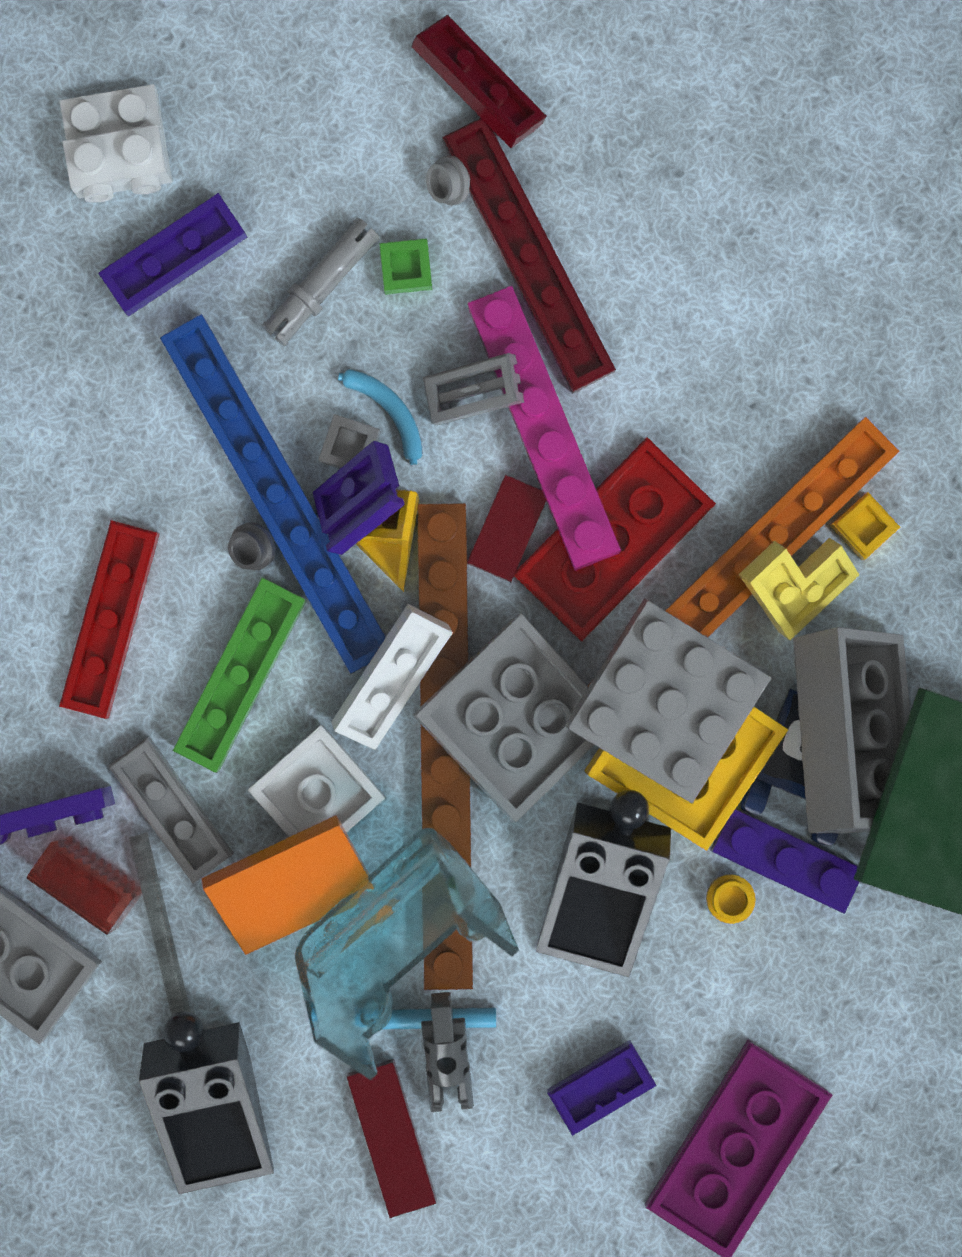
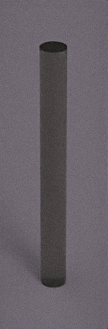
(159, 923)

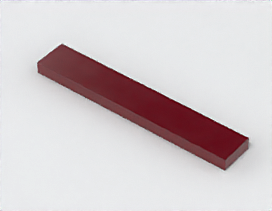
(530, 256)

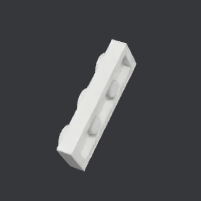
(391, 677)

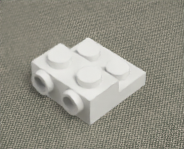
(115, 143)

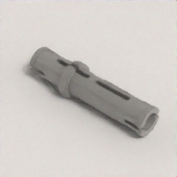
(320, 282)

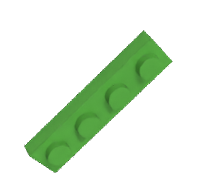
(239, 675)

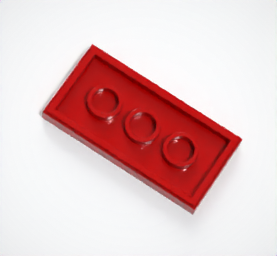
(649, 511)

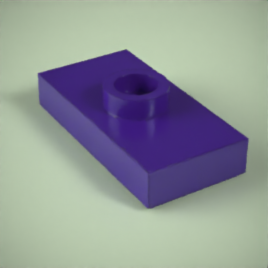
(601, 1087)

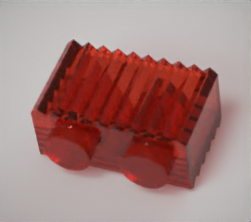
(85, 884)

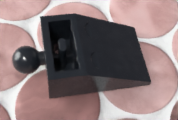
(606, 885)
(205, 1104)

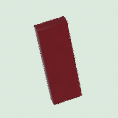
(478, 81)
(392, 1140)

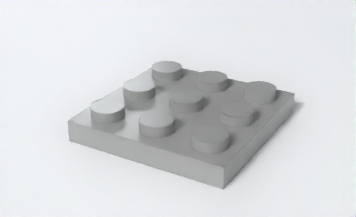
(667, 701)
(509, 716)

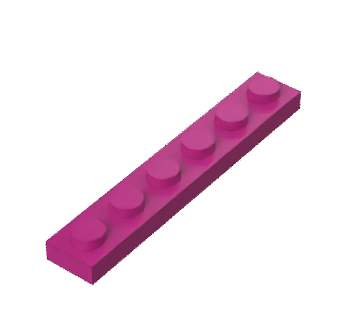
(546, 432)

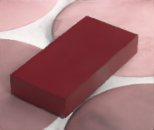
(507, 529)

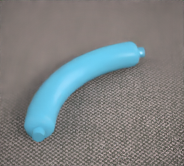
(393, 405)

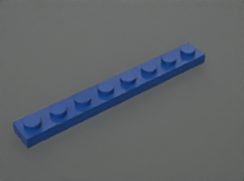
(275, 491)

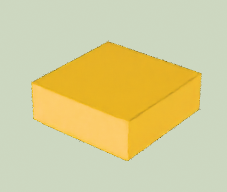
(865, 526)

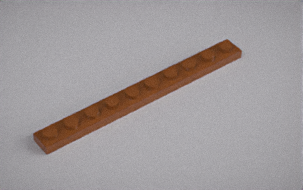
(443, 782)

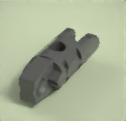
(446, 1053)

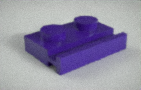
(358, 497)

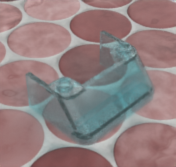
(383, 933)

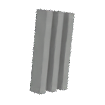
(508, 381)

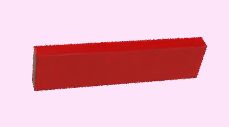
(109, 619)

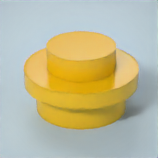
(730, 899)

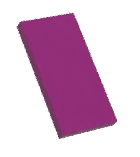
(738, 1150)

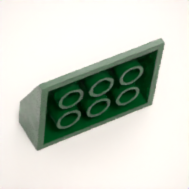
(918, 822)

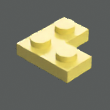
(794, 593)

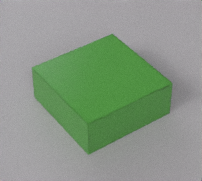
(405, 266)

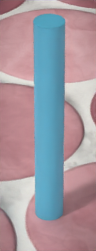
(413, 1017)

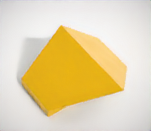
(392, 540)

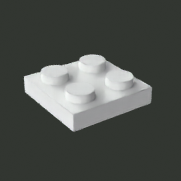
(316, 784)

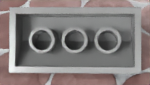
(850, 722)

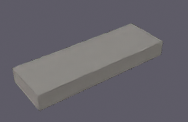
(170, 809)

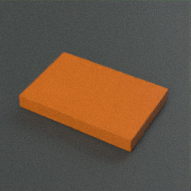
(286, 884)

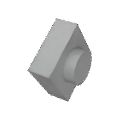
(346, 440)

